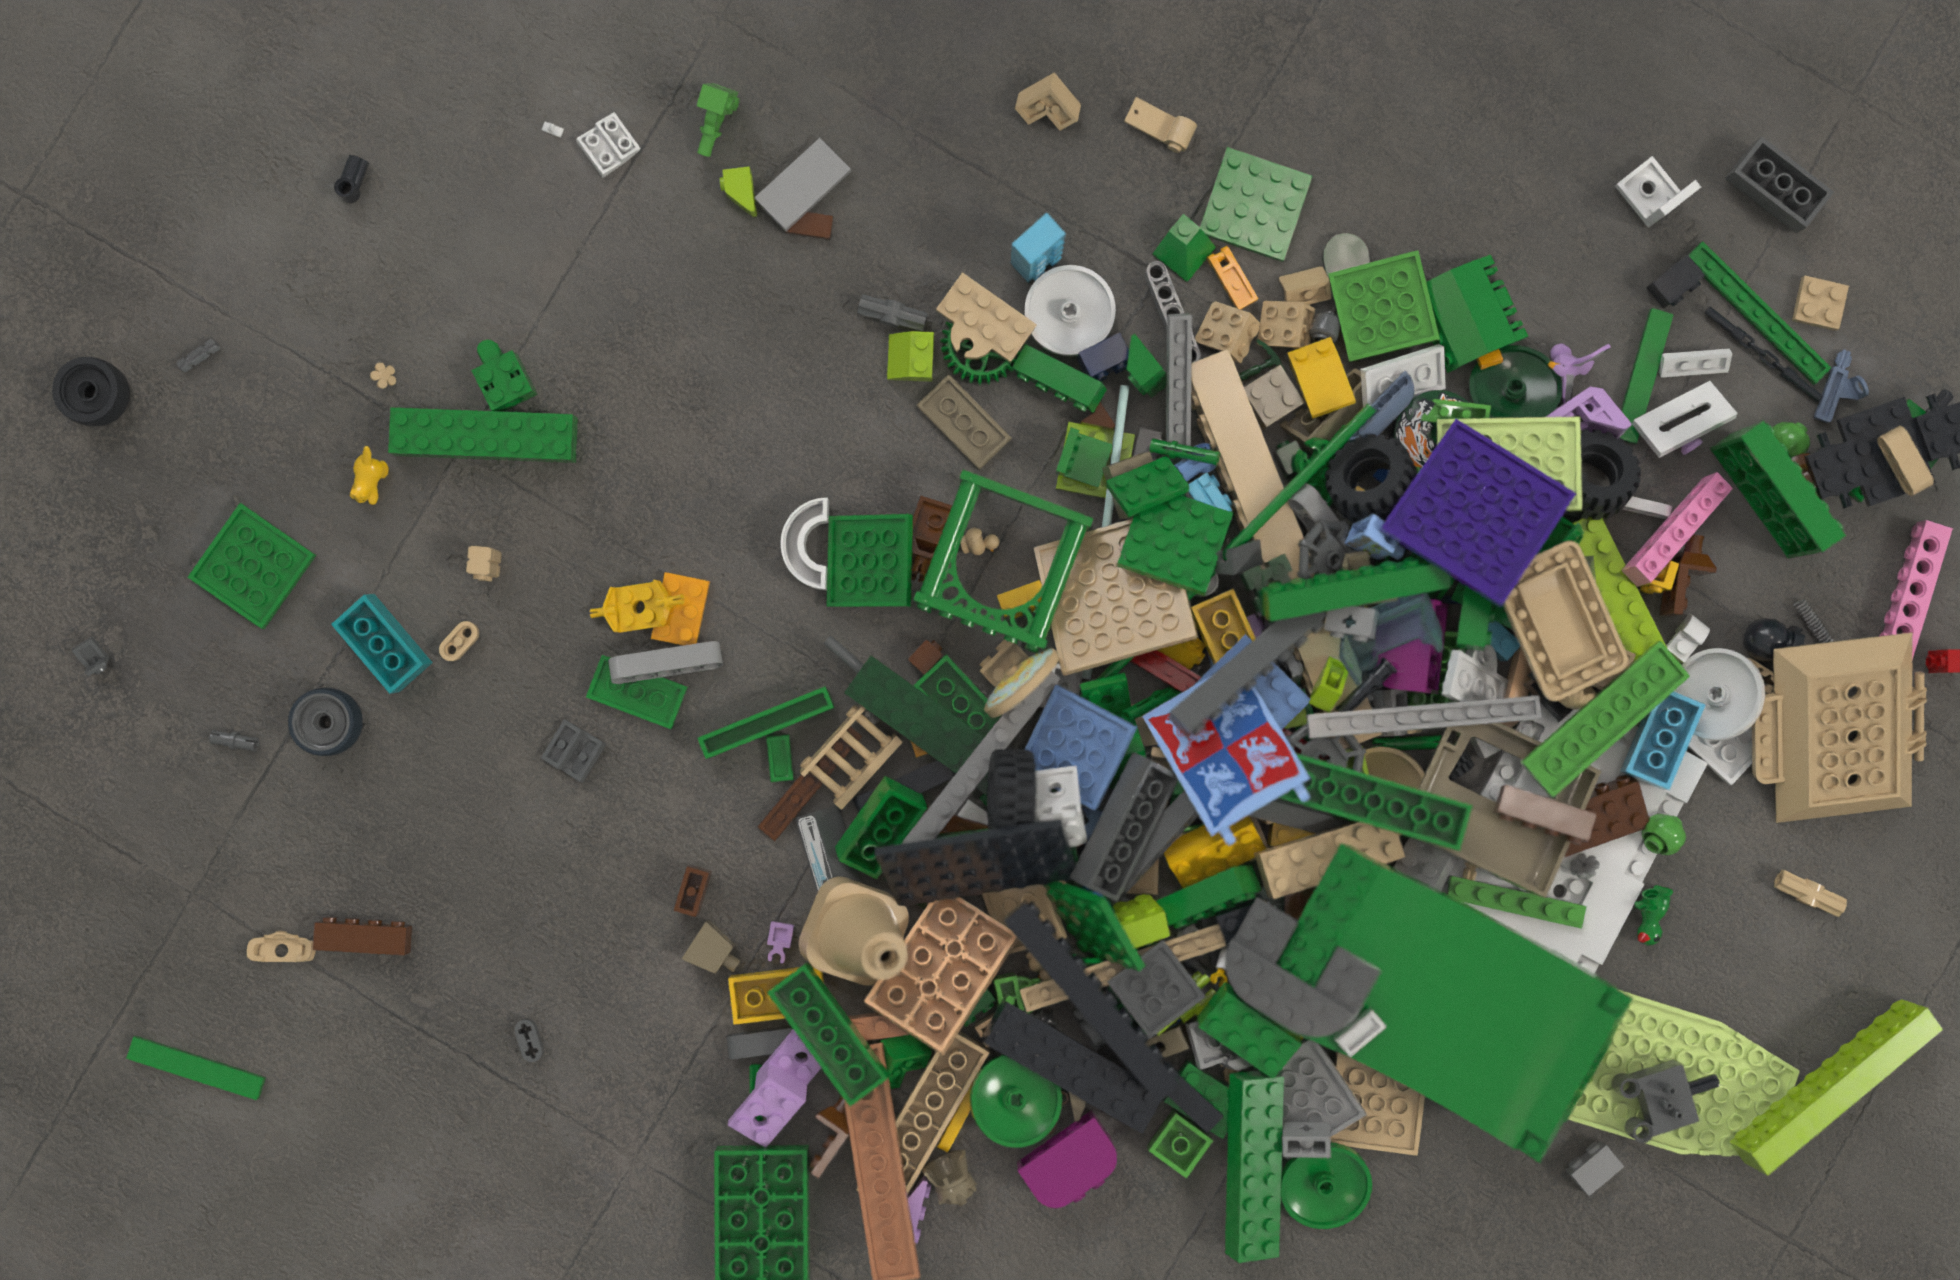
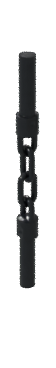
(1739, 334)

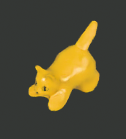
(367, 474)

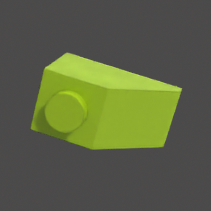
(739, 188)
(1329, 685)

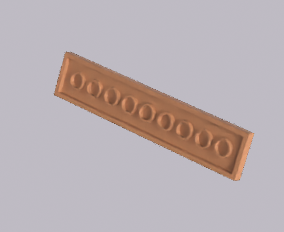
(882, 1183)

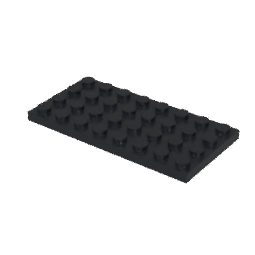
(977, 862)

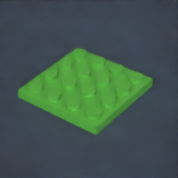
(1383, 306)

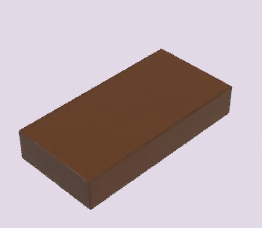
(813, 226)

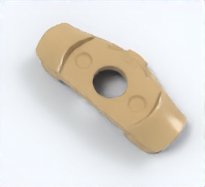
(264, 948)

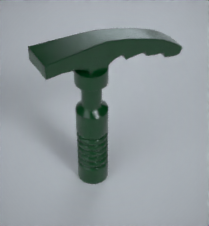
(1274, 359)

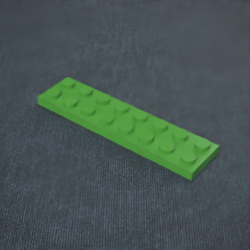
(1605, 719)

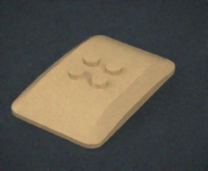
(1564, 623)

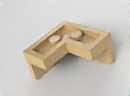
(1051, 99)

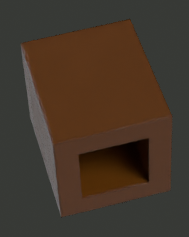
(926, 656)

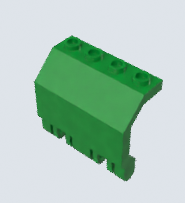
(1472, 313)

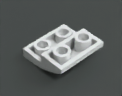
(608, 144)

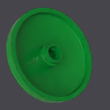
(1014, 1103)
(1326, 1190)

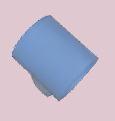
(1190, 468)

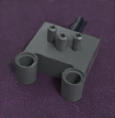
(1663, 1098)

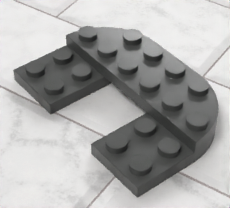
(1284, 996)

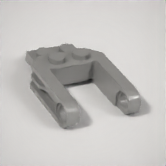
(1210, 1051)

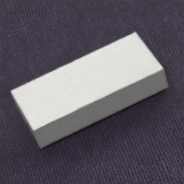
(1359, 1032)

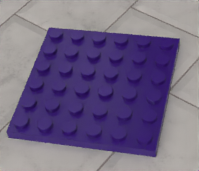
(1478, 512)

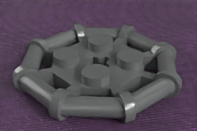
(1324, 549)
(1329, 747)

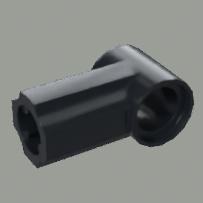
(351, 176)

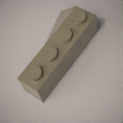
(1325, 426)

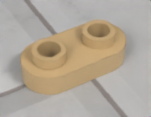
(459, 640)

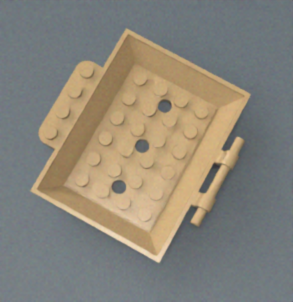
(1807, 721)

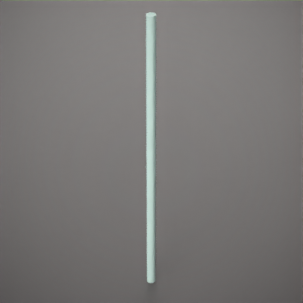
(1115, 457)

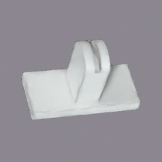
(552, 129)

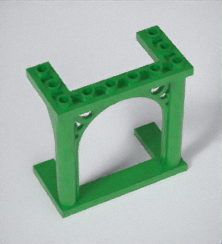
(1036, 631)

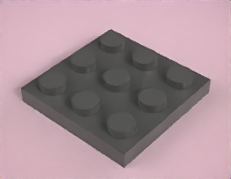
(1158, 991)

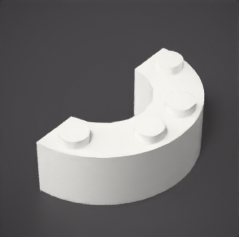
(794, 542)

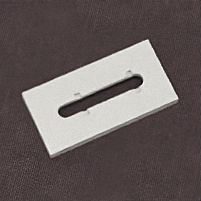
(1666, 442)

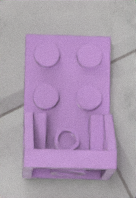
(1597, 412)

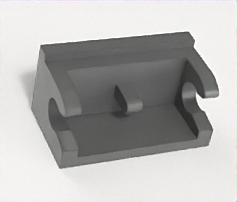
(1240, 558)

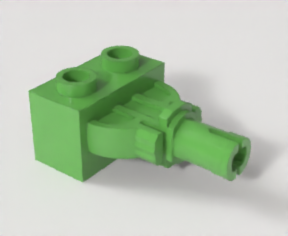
(718, 103)
(1008, 988)

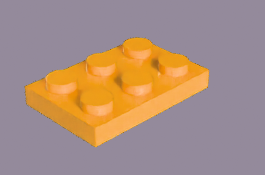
(683, 619)

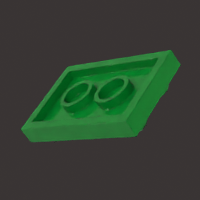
(1147, 486)

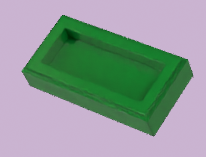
(780, 758)

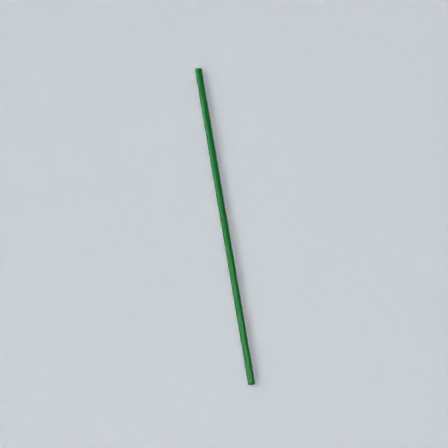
(1261, 519)

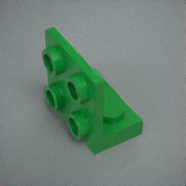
(1083, 458)

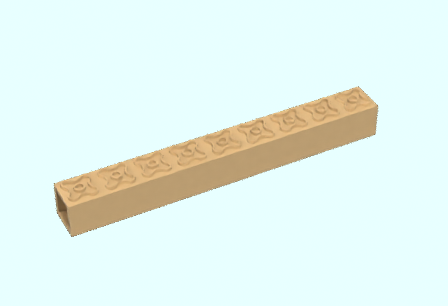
(1253, 483)

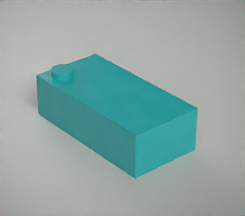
(381, 643)

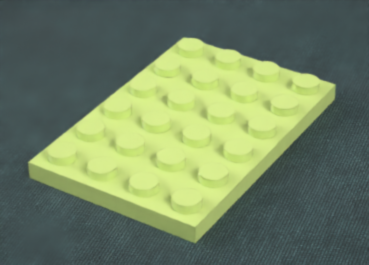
(1543, 442)

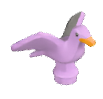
(1569, 366)

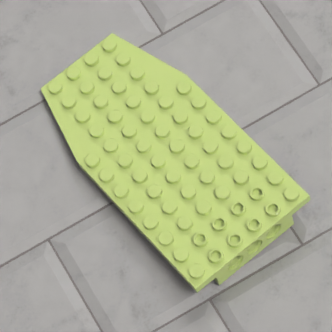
(1659, 1033)

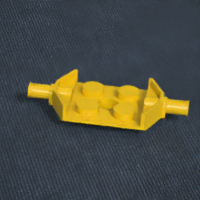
(621, 605)

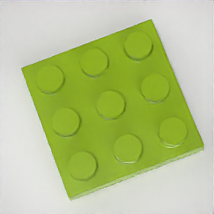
(1105, 435)

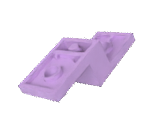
(777, 1091)

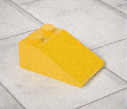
(1321, 377)

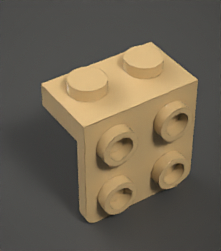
(1228, 329)

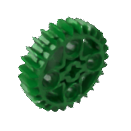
(965, 369)

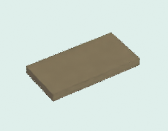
(964, 422)

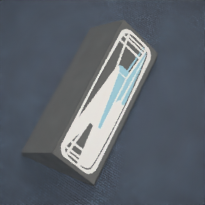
(819, 835)

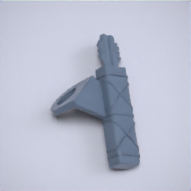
(1839, 387)

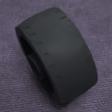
(74, 386)

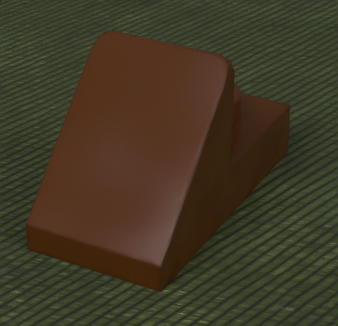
(1099, 419)

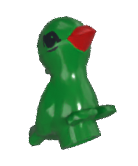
(1653, 908)

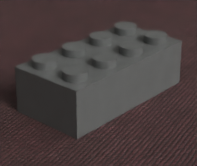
(1779, 185)

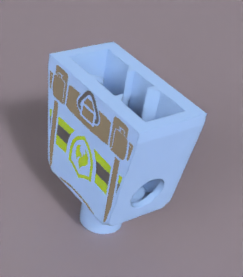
(1367, 536)

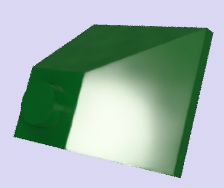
(1184, 248)

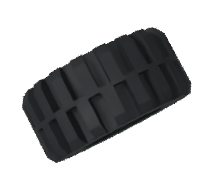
(1360, 458)
(1620, 467)
(1011, 788)

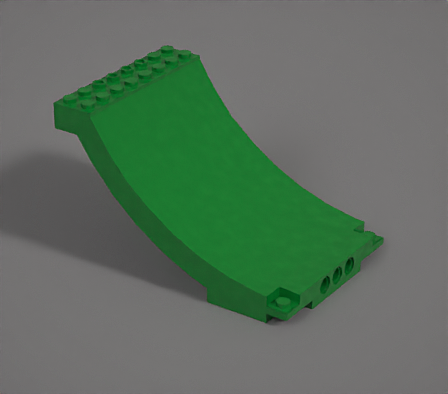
(1464, 999)

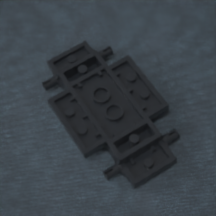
(1860, 460)

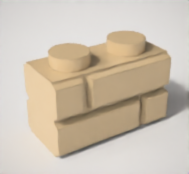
(483, 563)

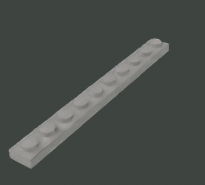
(1423, 717)
(978, 763)

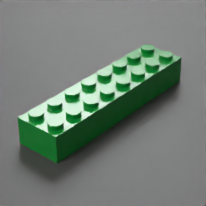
(483, 435)
(1383, 804)
(1254, 1166)

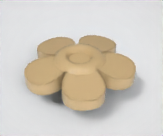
(384, 375)

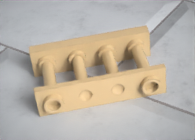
(872, 760)

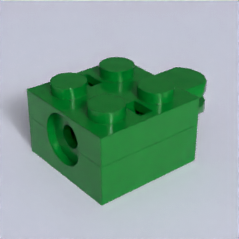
(499, 377)

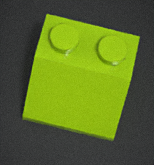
(911, 356)

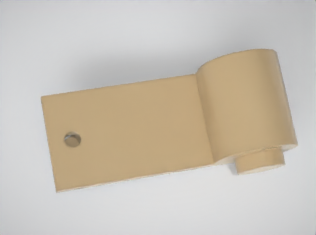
(1161, 125)

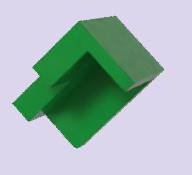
(904, 1055)

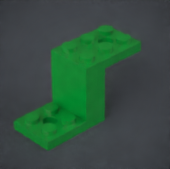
(1118, 699)

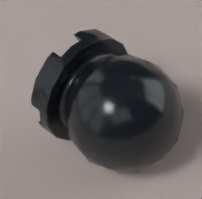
(1770, 634)

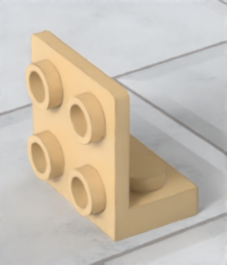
(1286, 324)

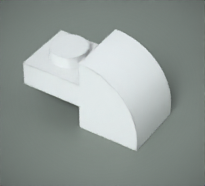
(1687, 638)

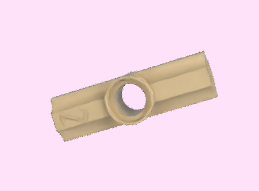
(1810, 893)

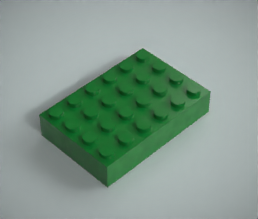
(1777, 491)
(762, 1212)

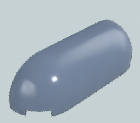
(1387, 406)

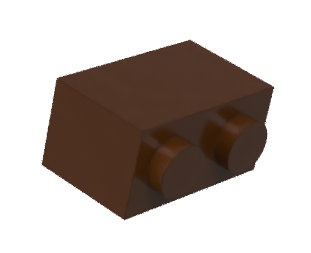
(692, 890)

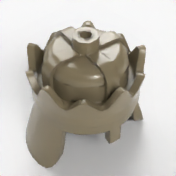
(951, 1177)

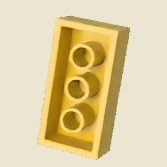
(1221, 623)
(1202, 855)
(750, 996)

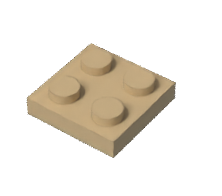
(1820, 303)

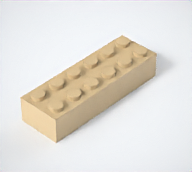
(1305, 860)

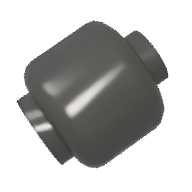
(1325, 326)

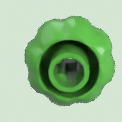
(1793, 437)
(1664, 834)

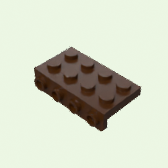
(1618, 810)

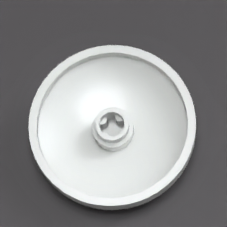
(1070, 309)
(1728, 688)

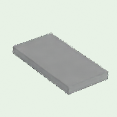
(802, 184)

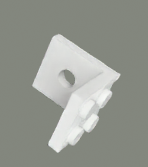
(1664, 195)
(1063, 804)

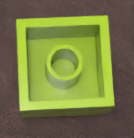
(1142, 920)

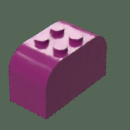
(1416, 662)
(1069, 1163)

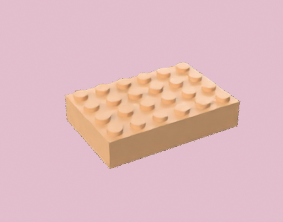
(947, 970)

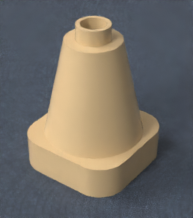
(855, 932)

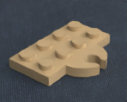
(984, 321)

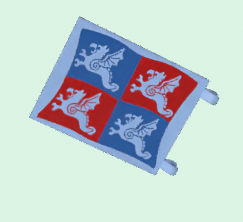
(1232, 763)

